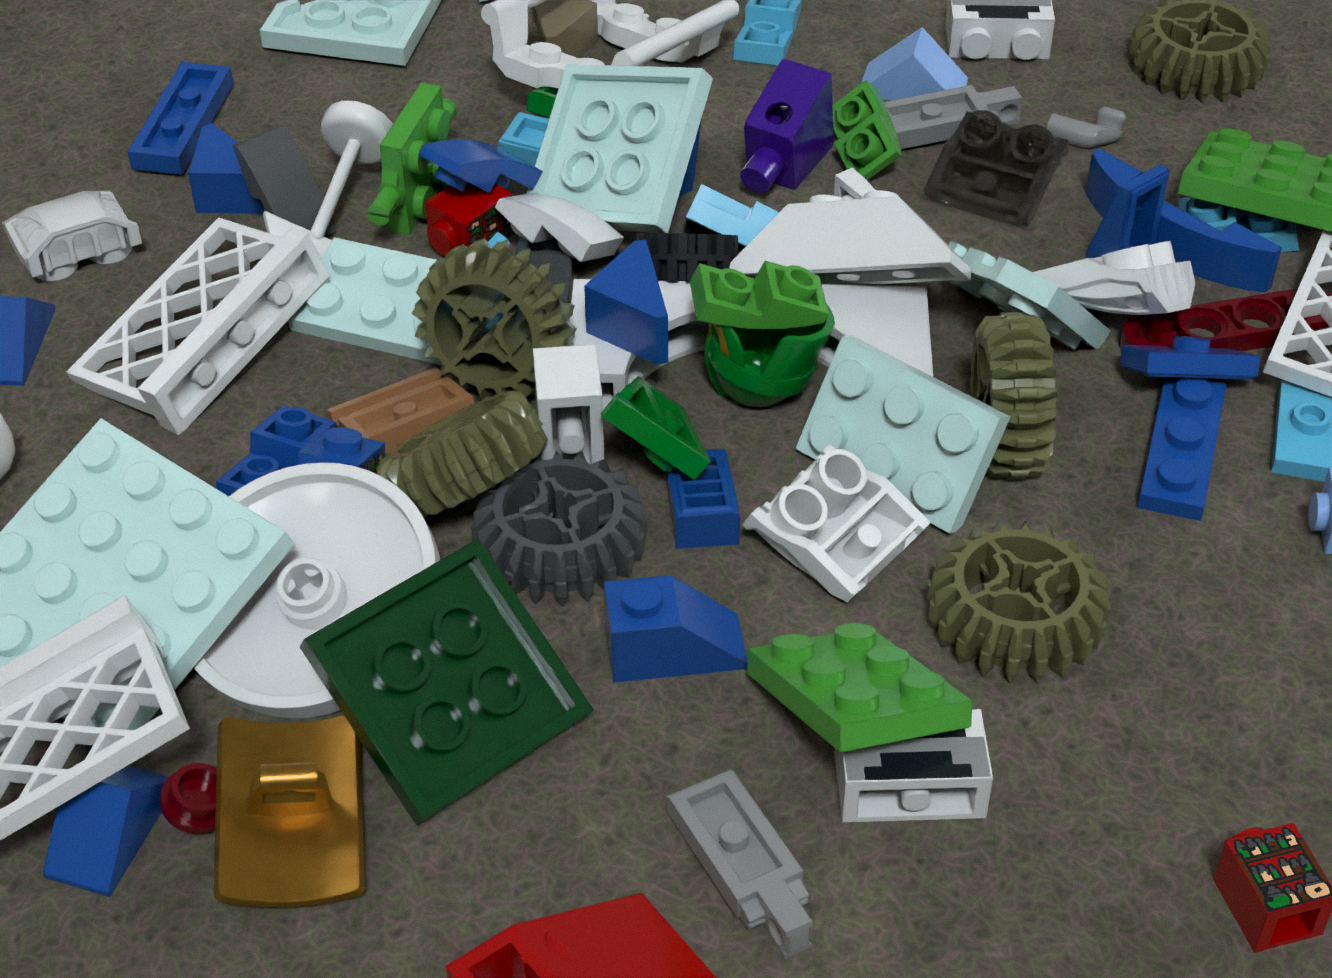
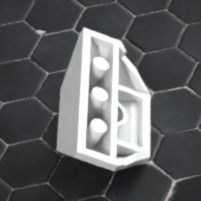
(854, 243)

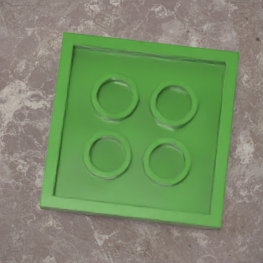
(1261, 178)

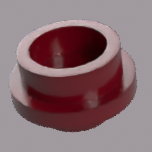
(190, 798)

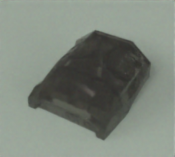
(995, 168)

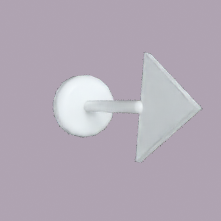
(354, 134)

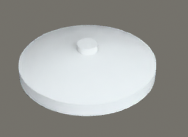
(351, 544)

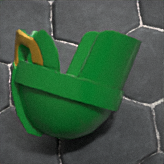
(764, 364)

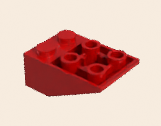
(594, 941)

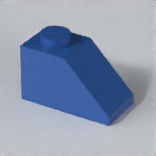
(668, 630)

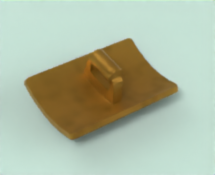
(288, 813)

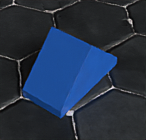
(217, 177)
(628, 306)
(21, 335)
(103, 830)

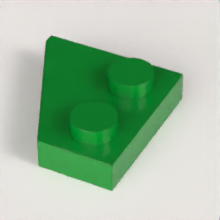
(659, 426)

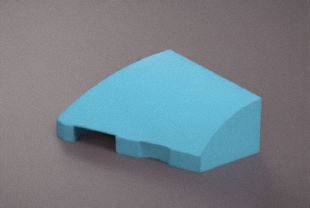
(728, 216)

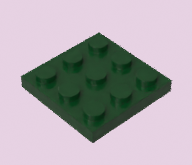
(446, 680)

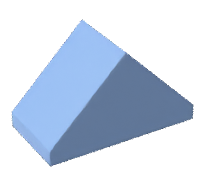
(914, 69)

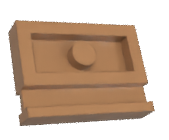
(402, 408)

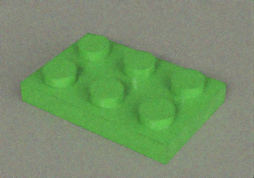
(857, 687)

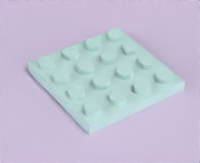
(136, 527)

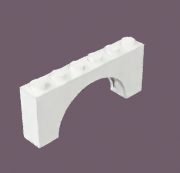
(882, 316)

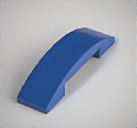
(1225, 257)

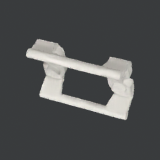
(620, 24)

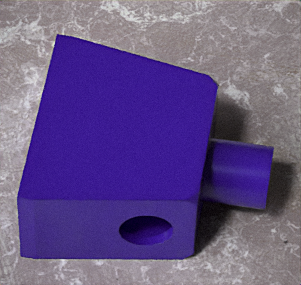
(788, 127)

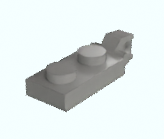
(938, 114)
(744, 858)

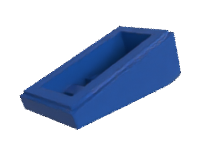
(1132, 214)
(704, 508)

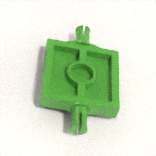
(406, 175)

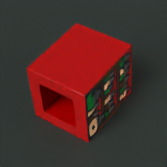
(465, 217)
(1273, 886)

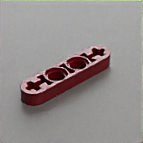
(1222, 319)

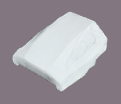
(70, 229)
(1128, 281)
(843, 522)

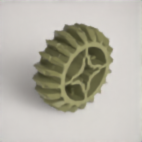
(1200, 48)
(467, 293)
(1017, 377)
(465, 452)
(1013, 613)

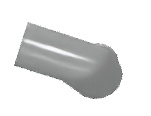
(1089, 135)

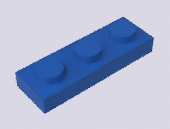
(176, 121)
(1182, 447)

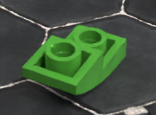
(865, 131)
(773, 300)

